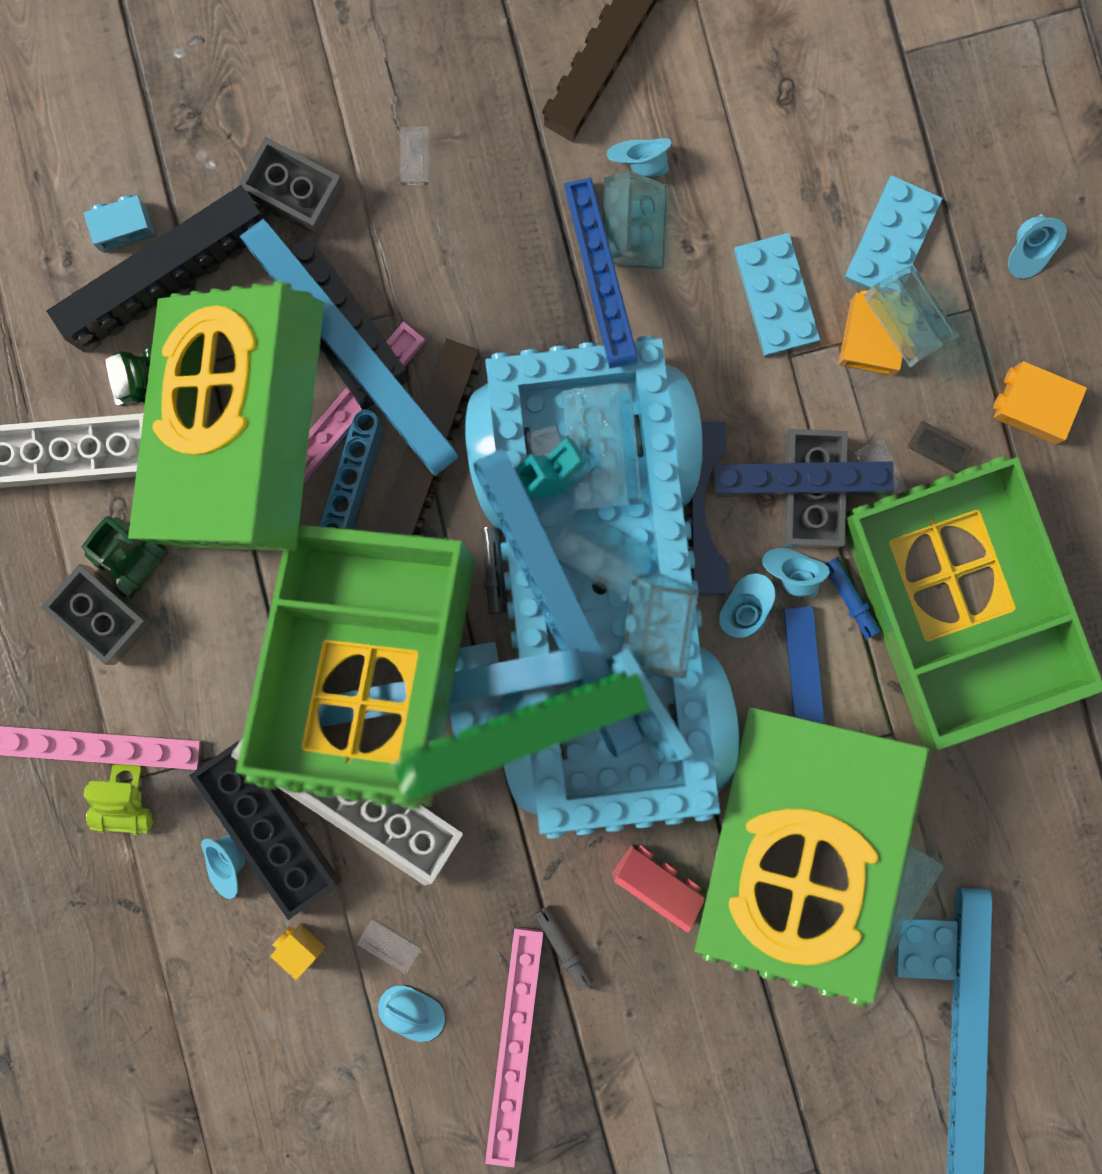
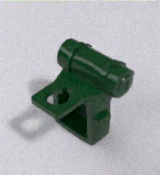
(129, 376)
(124, 558)

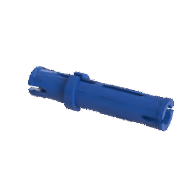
(858, 608)

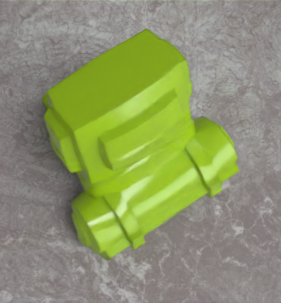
(118, 805)

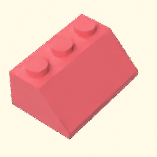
(659, 887)

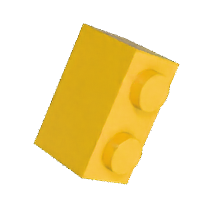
(296, 950)

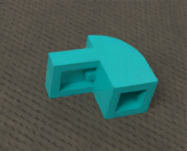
(552, 474)

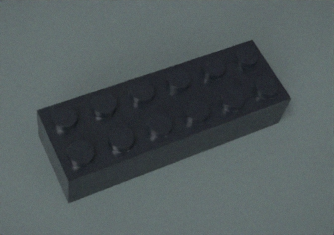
(330, 282)
(266, 834)

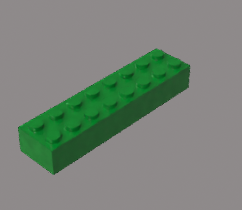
(519, 735)

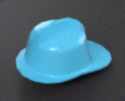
(643, 156)
(1035, 245)
(797, 572)
(747, 606)
(223, 864)
(411, 1013)

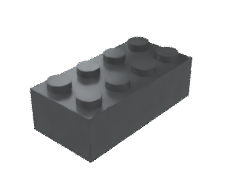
(814, 518)

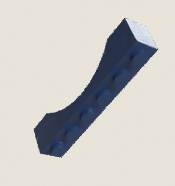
(797, 478)
(710, 567)

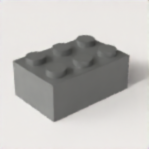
(292, 186)
(96, 614)

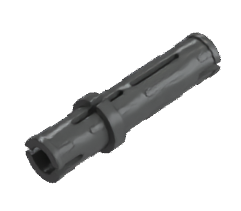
(493, 570)
(563, 948)

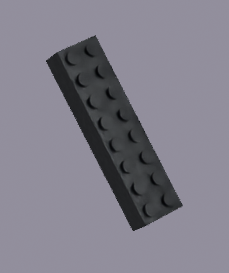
(156, 272)

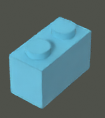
(119, 223)

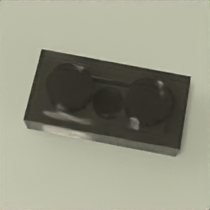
(940, 447)

